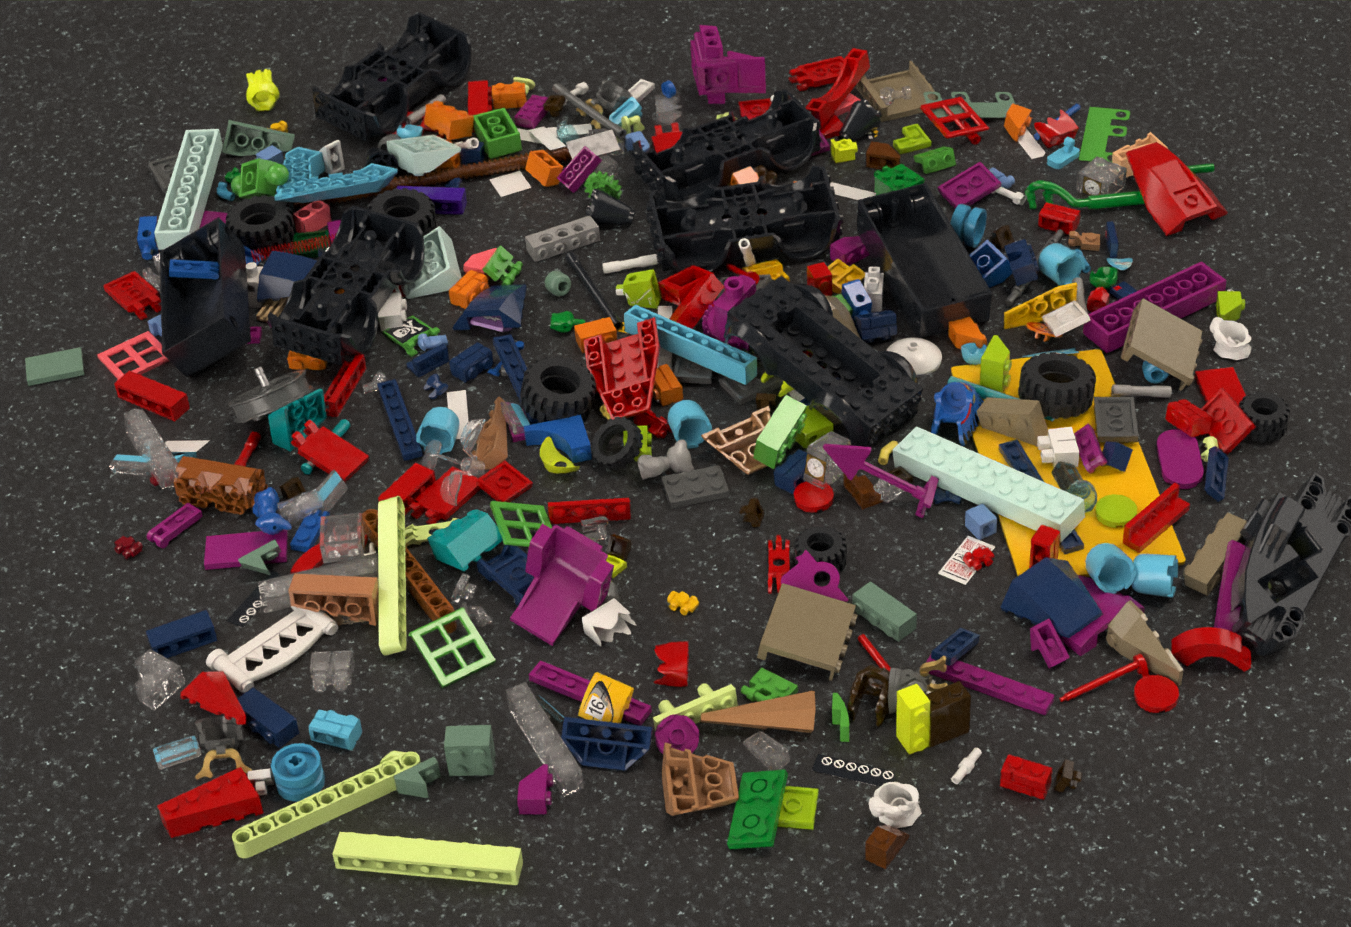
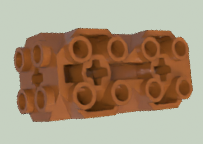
(225, 484)

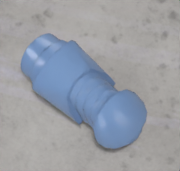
(1006, 182)
(431, 342)

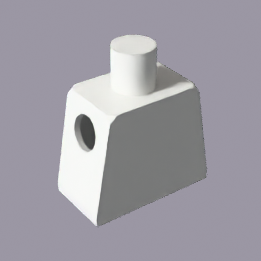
(252, 283)

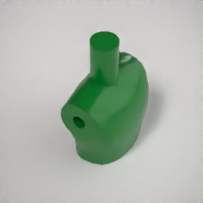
(564, 321)

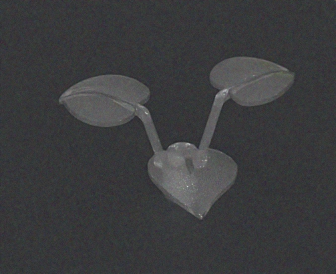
(470, 465)

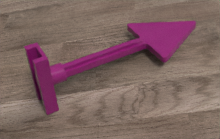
(853, 458)

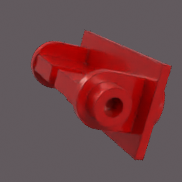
(658, 425)

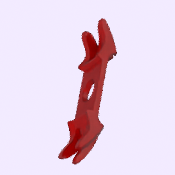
(775, 554)

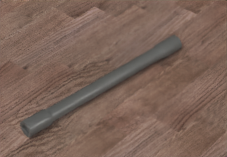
(561, 90)

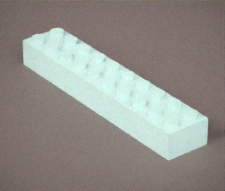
(189, 186)
(988, 482)

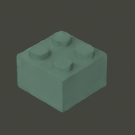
(469, 750)

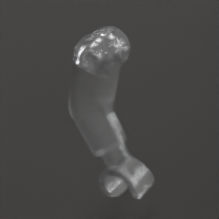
(152, 278)

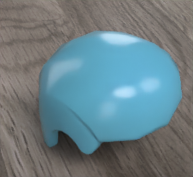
(409, 131)
(972, 354)

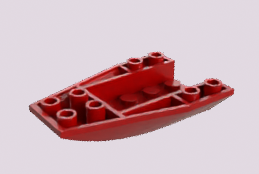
(1170, 188)
(625, 369)

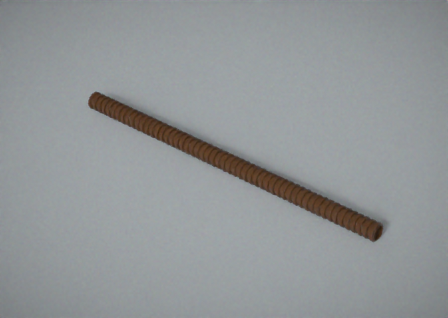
(449, 174)

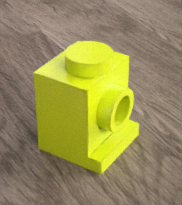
(843, 150)

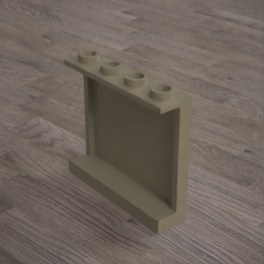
(900, 108)
(1163, 341)
(808, 628)

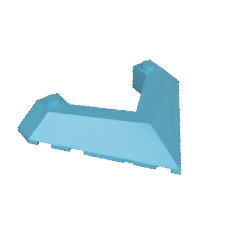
(303, 181)

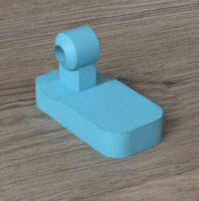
(629, 108)
(1064, 155)

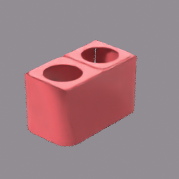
(313, 216)

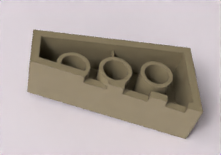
(1209, 561)

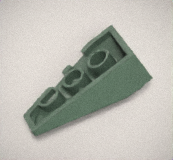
(248, 139)

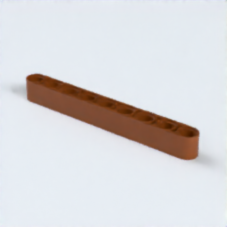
(417, 580)

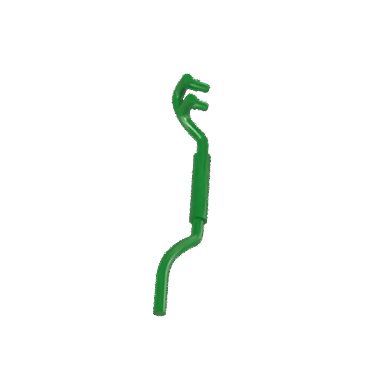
(1095, 201)

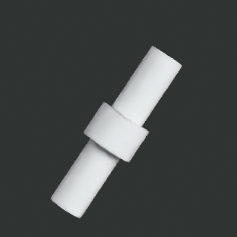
(966, 766)

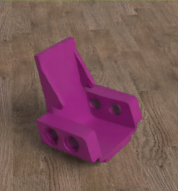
(721, 74)
(567, 574)

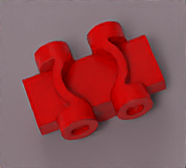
(977, 557)

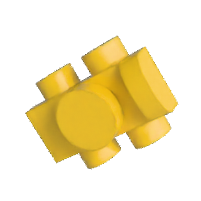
(280, 126)
(682, 600)

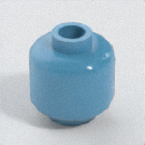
(1153, 374)

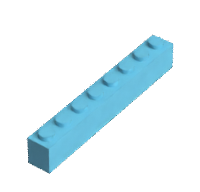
(696, 346)

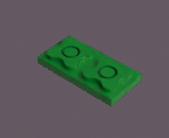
(757, 809)

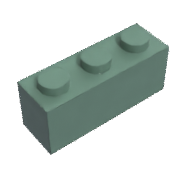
(884, 611)

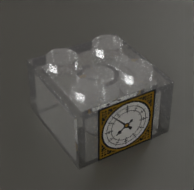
(1101, 177)
(819, 466)
(342, 537)

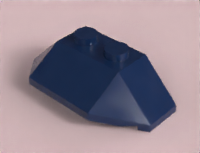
(606, 743)

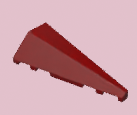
(215, 695)

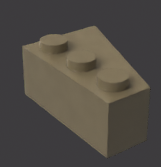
(1013, 418)

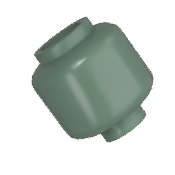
(557, 283)

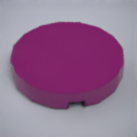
(679, 732)

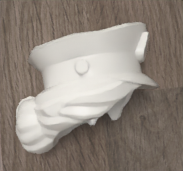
(1231, 339)
(896, 804)

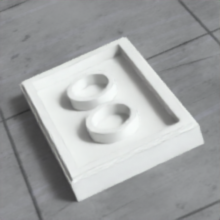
(1065, 318)

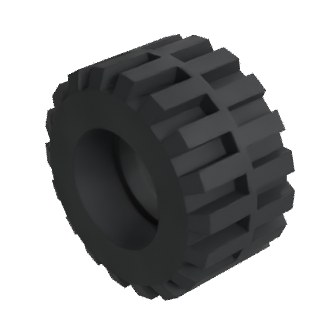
(1268, 414)
(824, 546)

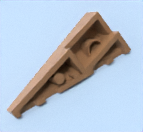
(493, 439)
(784, 713)

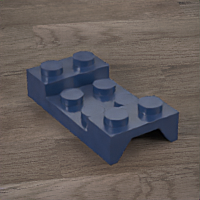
(508, 571)

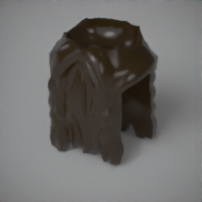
(866, 686)

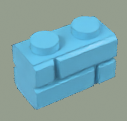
(335, 729)

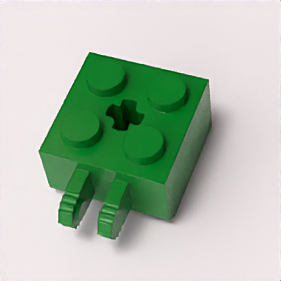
(895, 179)

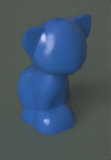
(265, 508)

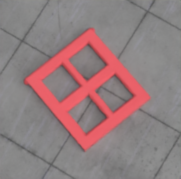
(134, 356)

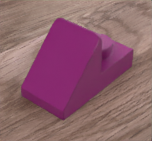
(1048, 642)

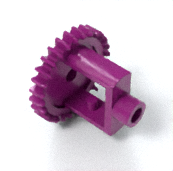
(716, 317)

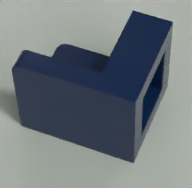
(473, 155)
(1116, 455)

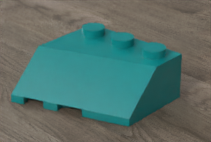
(294, 416)
(465, 539)

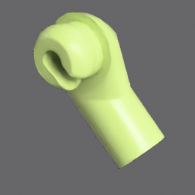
(1210, 442)

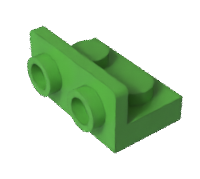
(936, 159)

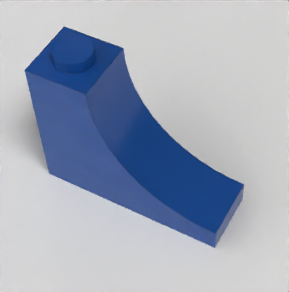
(566, 434)

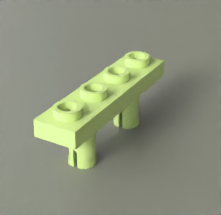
(708, 702)

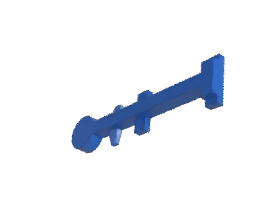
(520, 345)

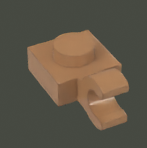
(1087, 241)

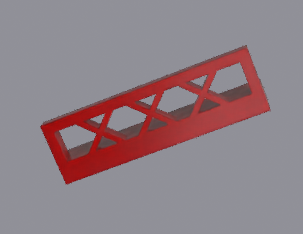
(344, 385)
(586, 509)
(1155, 519)

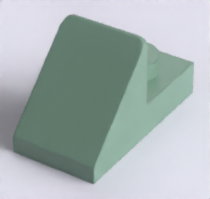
(256, 558)
(414, 779)

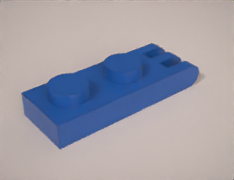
(194, 269)
(308, 532)

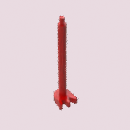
(738, 271)
(1138, 663)

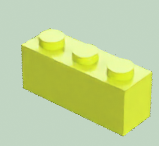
(913, 719)

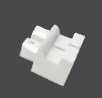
(875, 287)
(1059, 447)

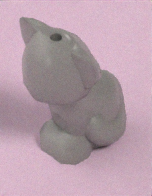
(677, 459)

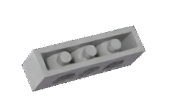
(562, 238)

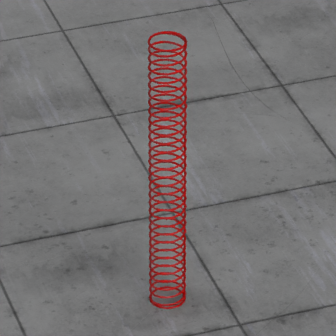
(254, 259)

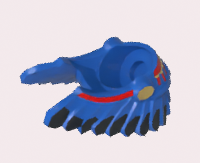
(959, 405)

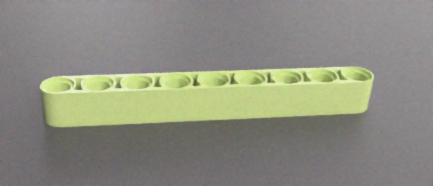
(392, 576)
(321, 807)

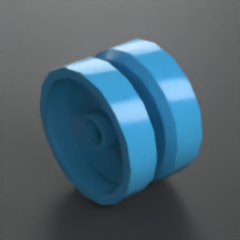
(969, 224)
(297, 771)

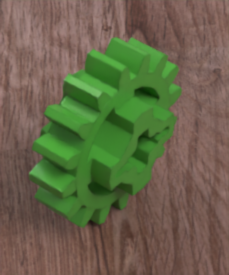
(603, 182)

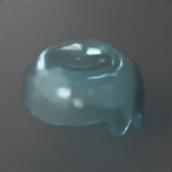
(566, 132)
(1086, 491)

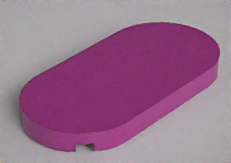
(1179, 459)

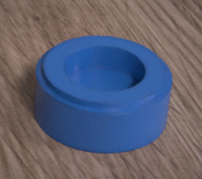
(668, 89)

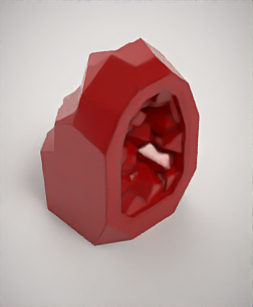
(1097, 299)

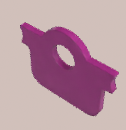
(803, 577)

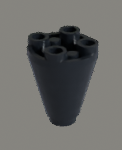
(860, 121)
(381, 157)
(608, 209)

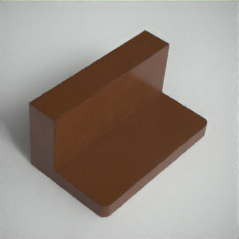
(862, 491)

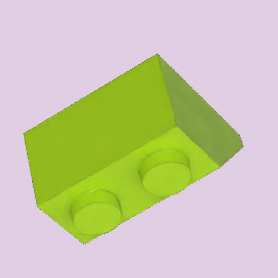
(995, 365)

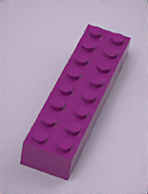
(1176, 294)

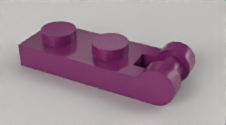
(1089, 448)
(174, 525)

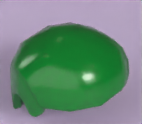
(1105, 277)

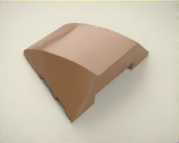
(739, 440)
(696, 782)

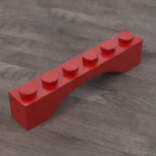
(853, 69)

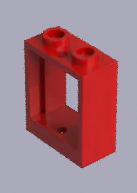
(680, 284)

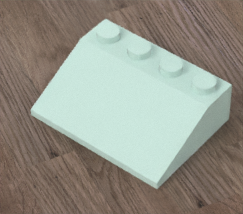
(421, 153)
(439, 267)

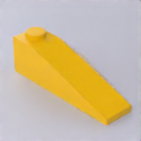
(1037, 307)

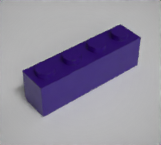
(445, 199)

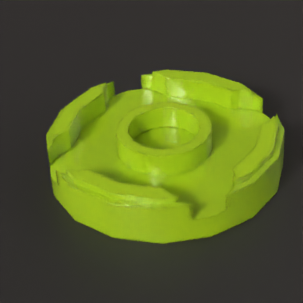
(1115, 510)

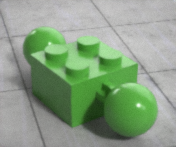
(259, 178)

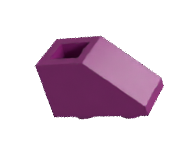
(534, 791)

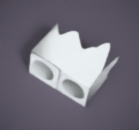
(606, 620)

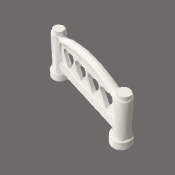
(235, 663)

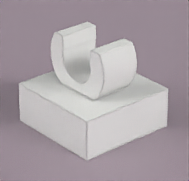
(261, 779)

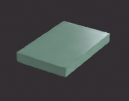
(54, 366)

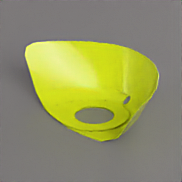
(551, 456)

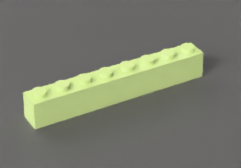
(428, 858)

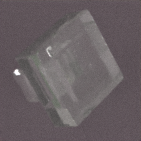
(463, 589)

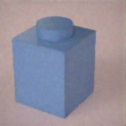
(271, 154)
(980, 521)

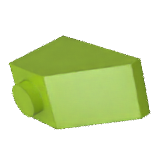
(1229, 305)

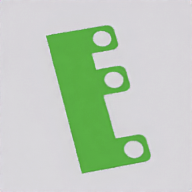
(1097, 132)

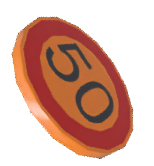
(1041, 329)

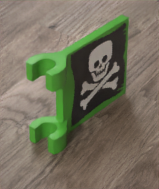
(408, 334)

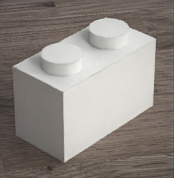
(393, 312)

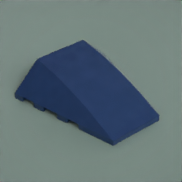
(280, 273)
(496, 301)
(1053, 593)

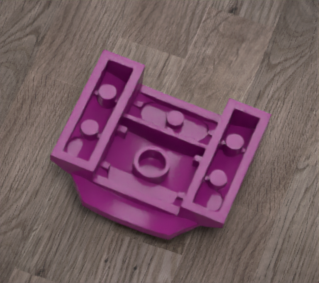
(1110, 606)

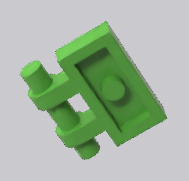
(497, 264)
(768, 684)

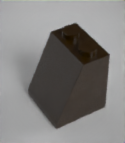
(949, 713)

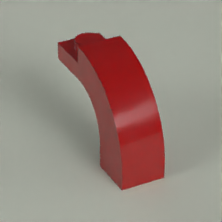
(1210, 642)

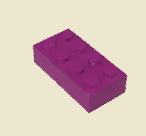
(531, 112)
(579, 169)

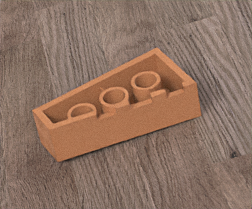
(337, 595)

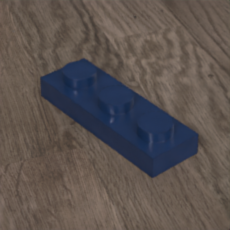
(1216, 474)
(955, 646)

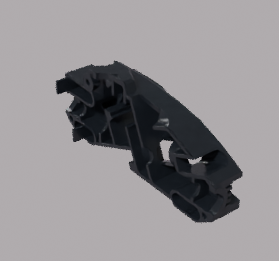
(1275, 539)

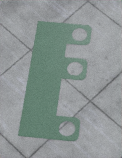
(982, 109)

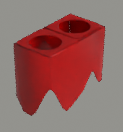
(1056, 130)
(676, 663)

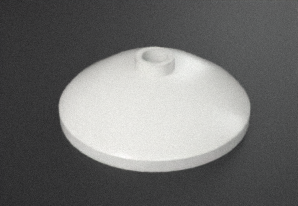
(920, 353)

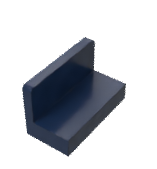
(429, 361)

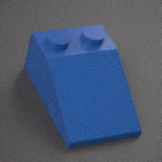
(991, 264)

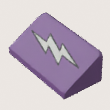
(490, 322)

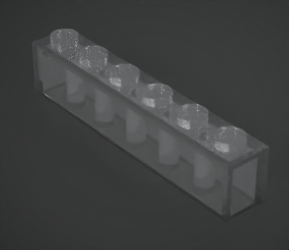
(275, 591)

